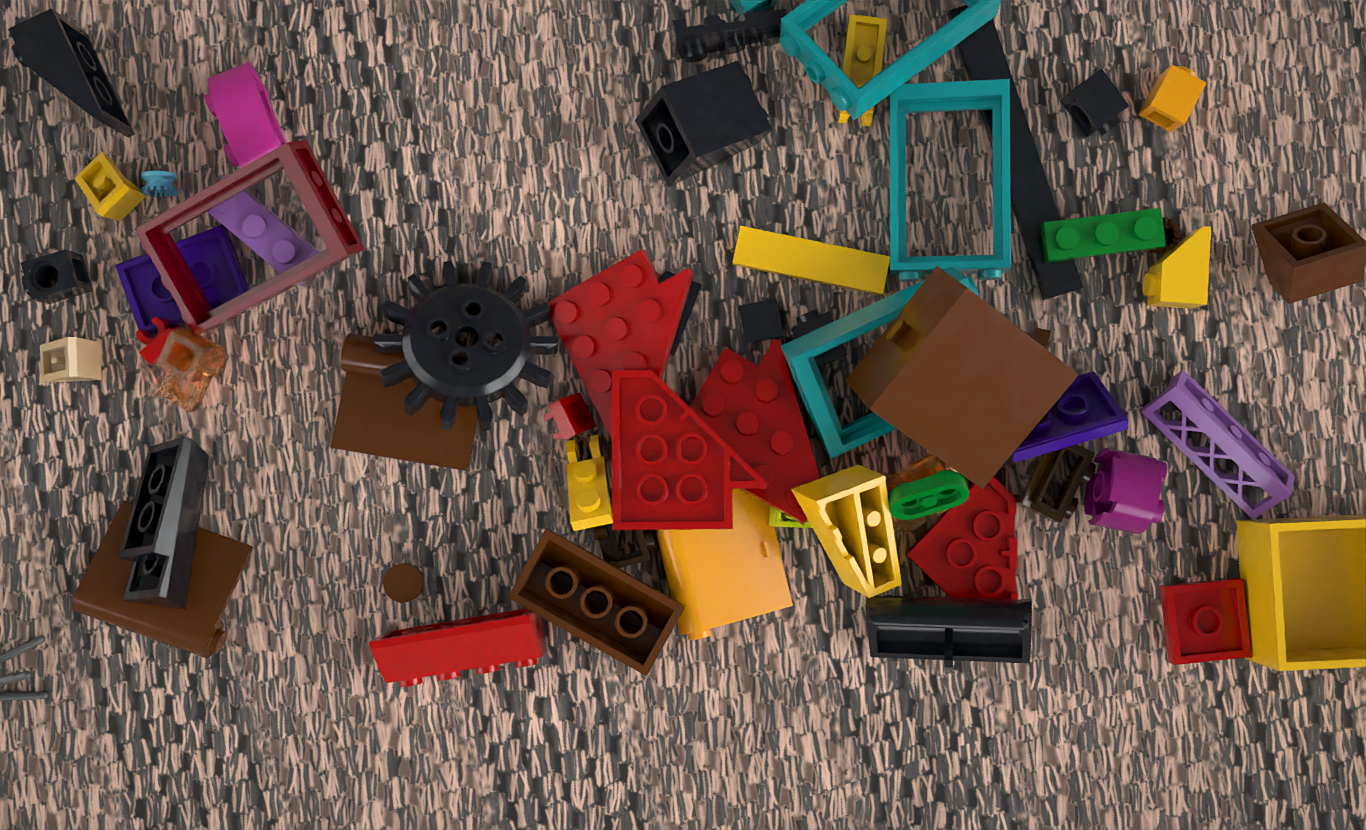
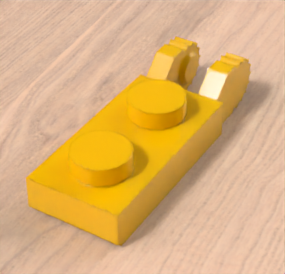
(863, 55)
(588, 486)

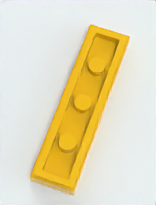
(811, 260)

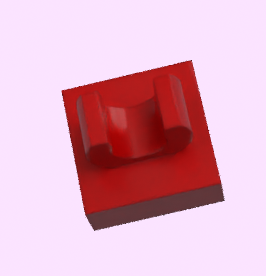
(154, 345)
(570, 416)

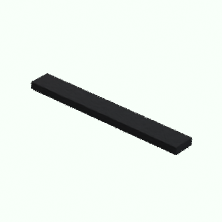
(1029, 187)

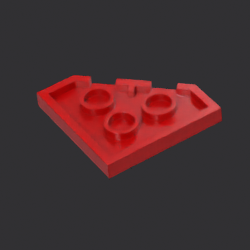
(972, 546)

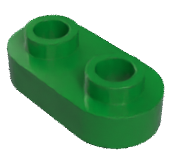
(928, 495)

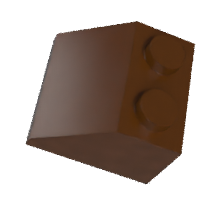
(1310, 252)

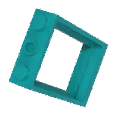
(842, 90)
(943, 98)
(801, 361)

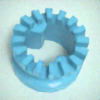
(160, 183)

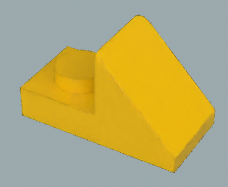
(108, 188)

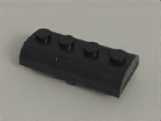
(949, 628)

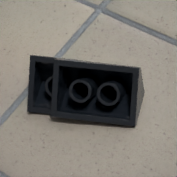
(165, 523)

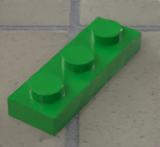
(1103, 235)

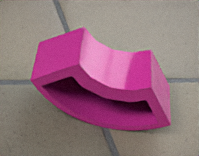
(244, 114)

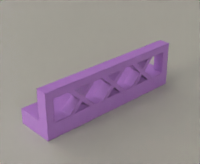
(1230, 436)

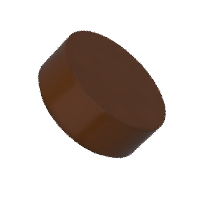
(403, 582)

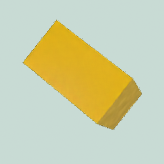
(1305, 590)

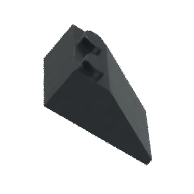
(69, 62)

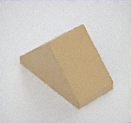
(70, 360)

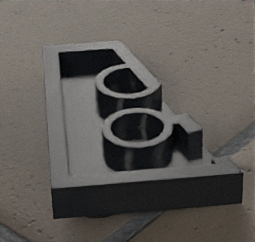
(730, 37)

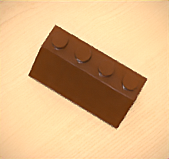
(596, 601)

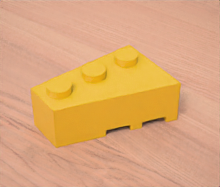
(854, 527)

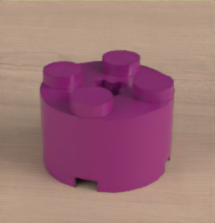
(1125, 491)

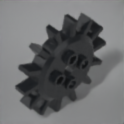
(489, 369)

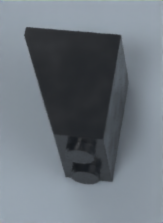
(702, 121)

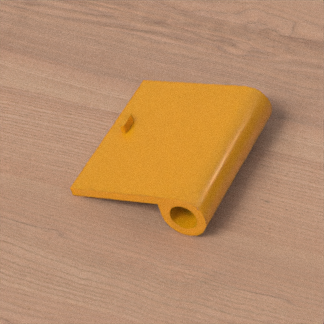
(725, 571)

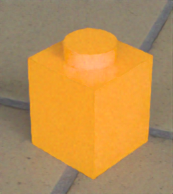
(1172, 98)

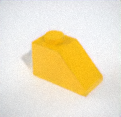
(1181, 274)

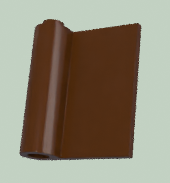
(375, 418)
(196, 629)

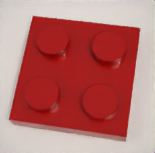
(1205, 621)

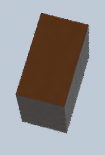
(959, 378)

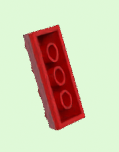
(458, 646)

